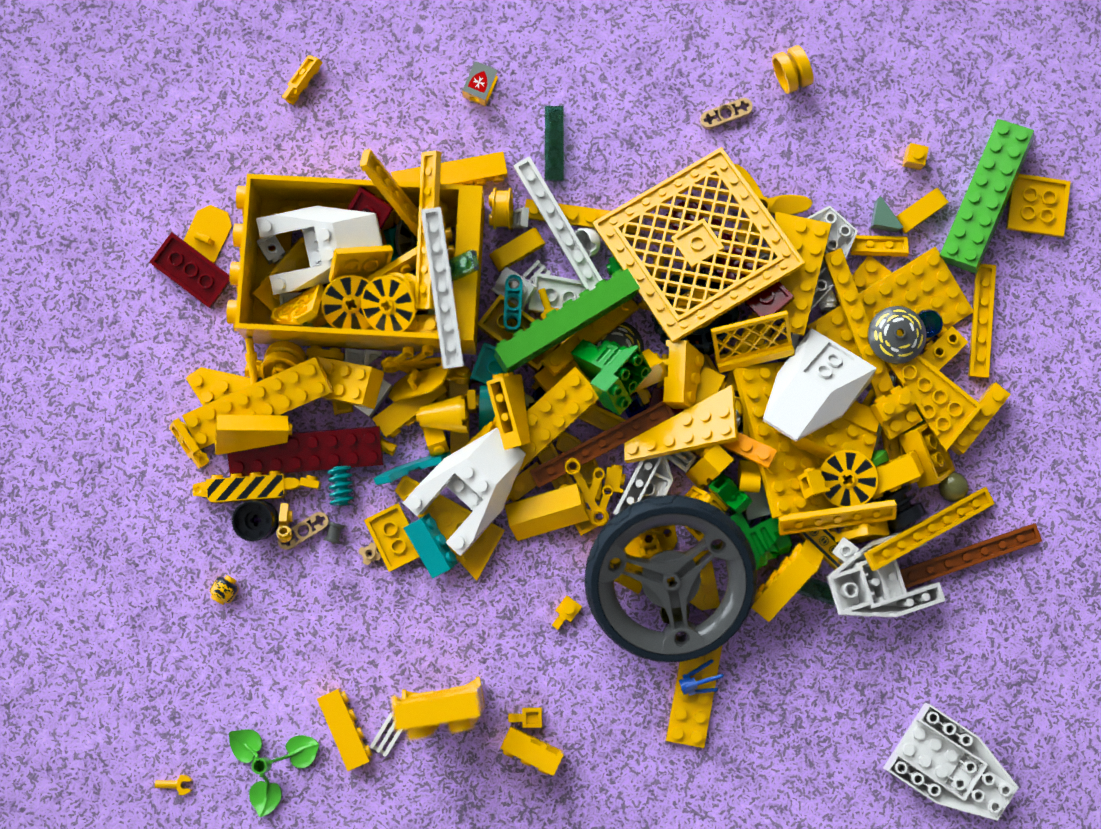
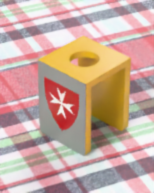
(480, 83)

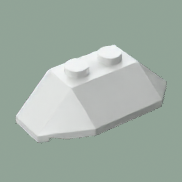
(649, 480)

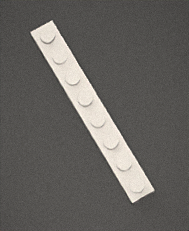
(557, 223)
(442, 288)

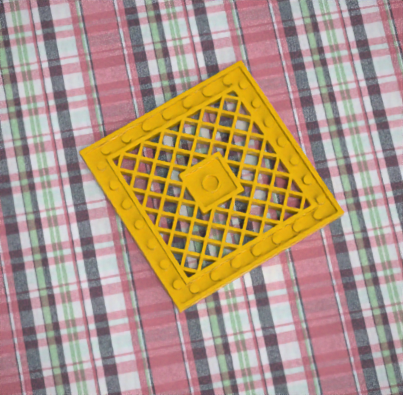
(698, 244)

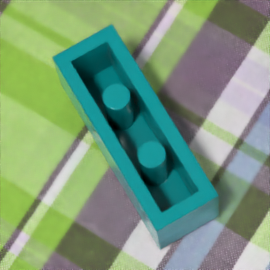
(431, 545)

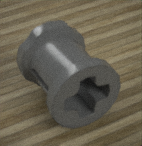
(334, 532)

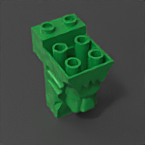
(613, 371)
(764, 539)

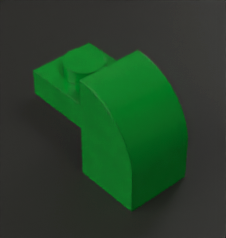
(729, 494)

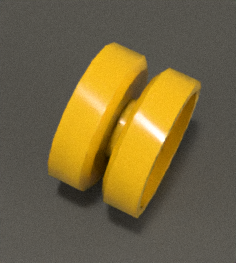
(792, 69)
(280, 357)

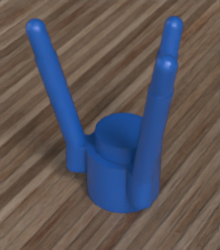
(689, 684)

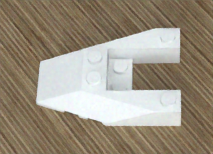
(323, 232)
(477, 475)
(878, 592)

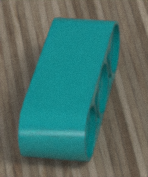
(513, 294)
(486, 410)

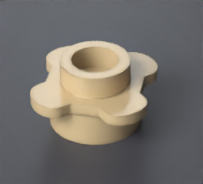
(364, 552)

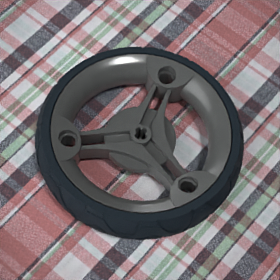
(700, 638)

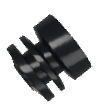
(906, 511)
(244, 523)

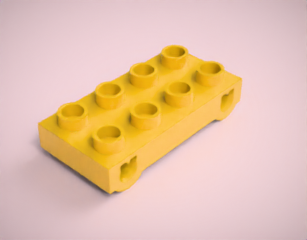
(425, 711)

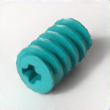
(340, 486)

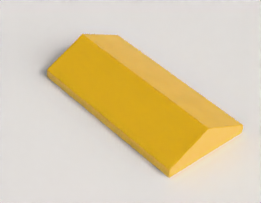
(546, 512)

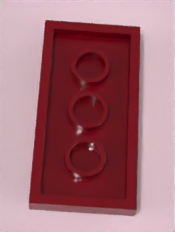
(190, 270)

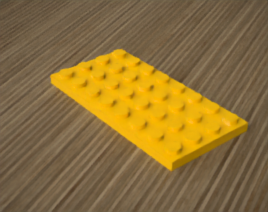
(916, 285)
(781, 478)

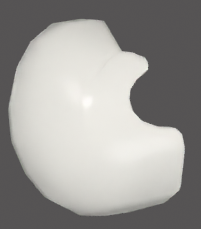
(590, 240)

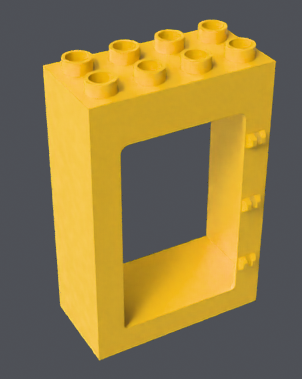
(268, 193)

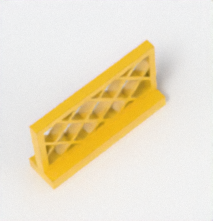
(753, 353)

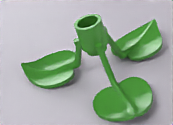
(246, 744)

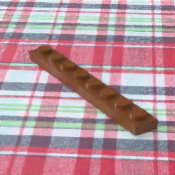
(602, 443)
(970, 555)

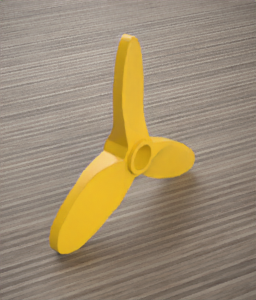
(783, 203)

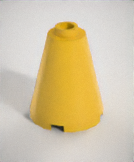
(445, 415)

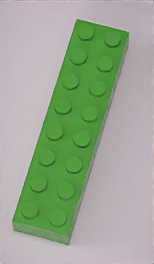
(987, 196)
(566, 321)

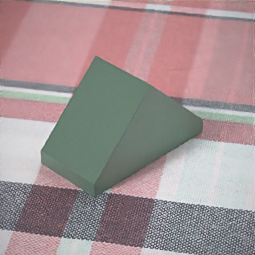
(884, 218)

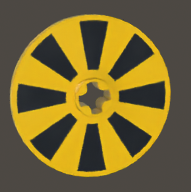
(400, 297)
(335, 298)
(849, 463)

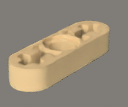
(740, 113)
(305, 522)

